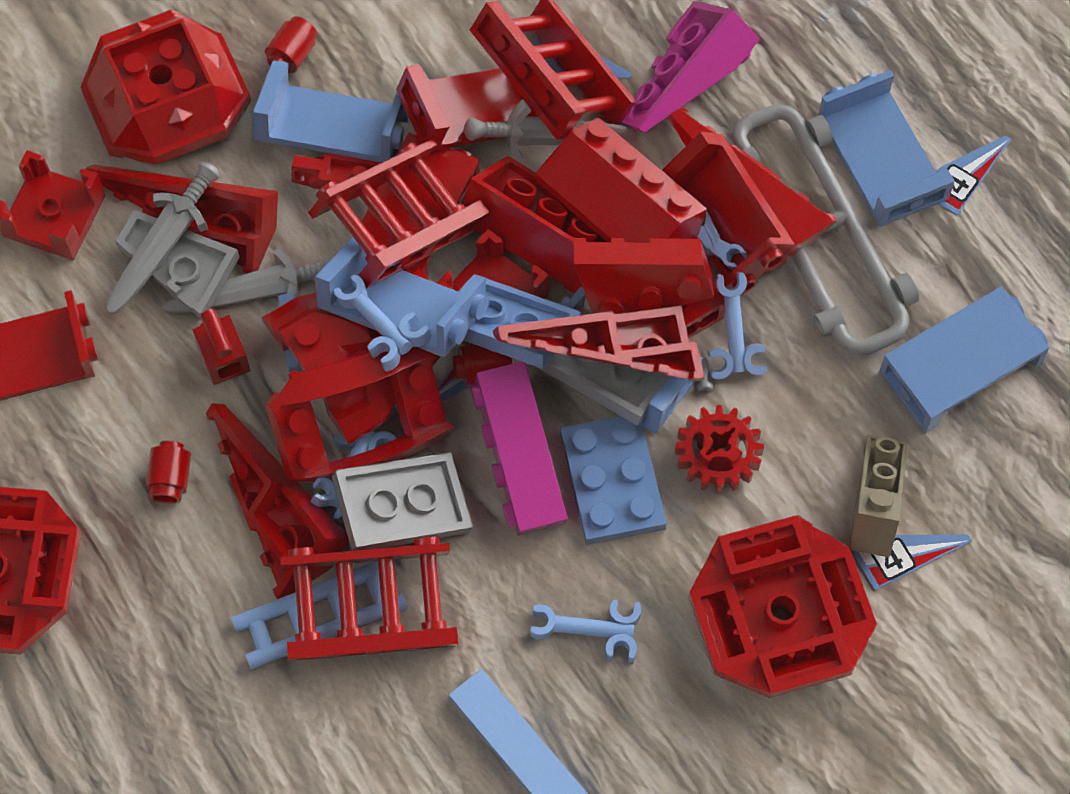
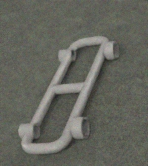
(896, 293)

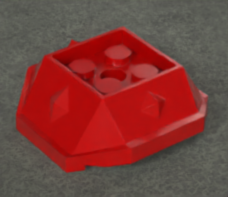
(171, 118)
(38, 565)
(789, 568)

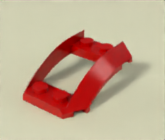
(298, 431)

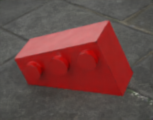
(642, 275)

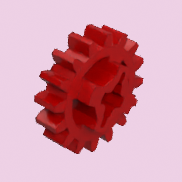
(720, 466)

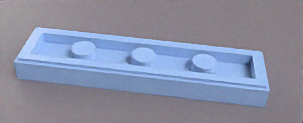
(512, 738)

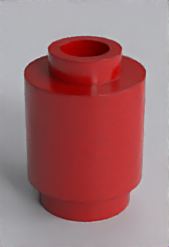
(291, 43)
(474, 360)
(168, 472)

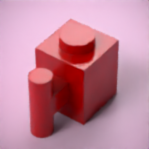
(220, 347)

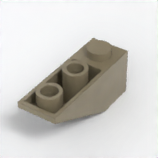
(878, 496)

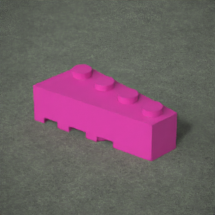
(519, 448)

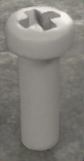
(705, 386)

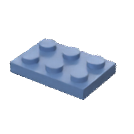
(513, 307)
(612, 479)

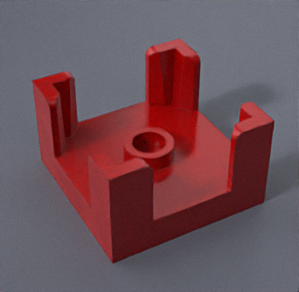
(51, 208)
(495, 266)

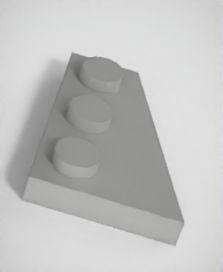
(193, 267)

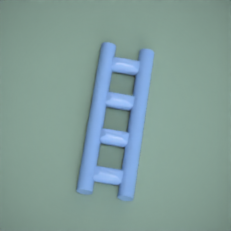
(255, 618)

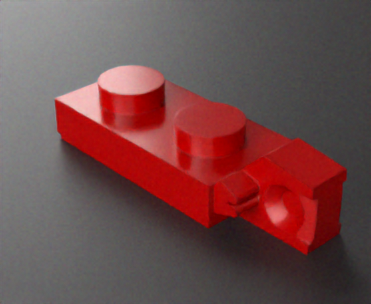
(331, 167)

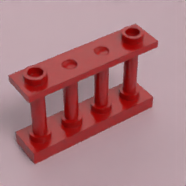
(534, 78)
(407, 247)
(392, 634)

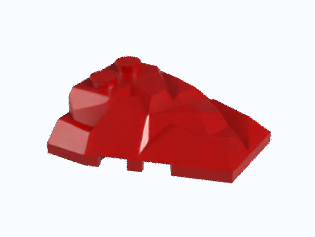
(325, 338)

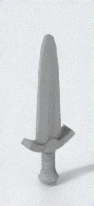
(526, 130)
(163, 235)
(259, 284)

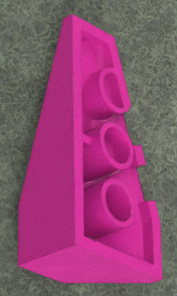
(702, 50)

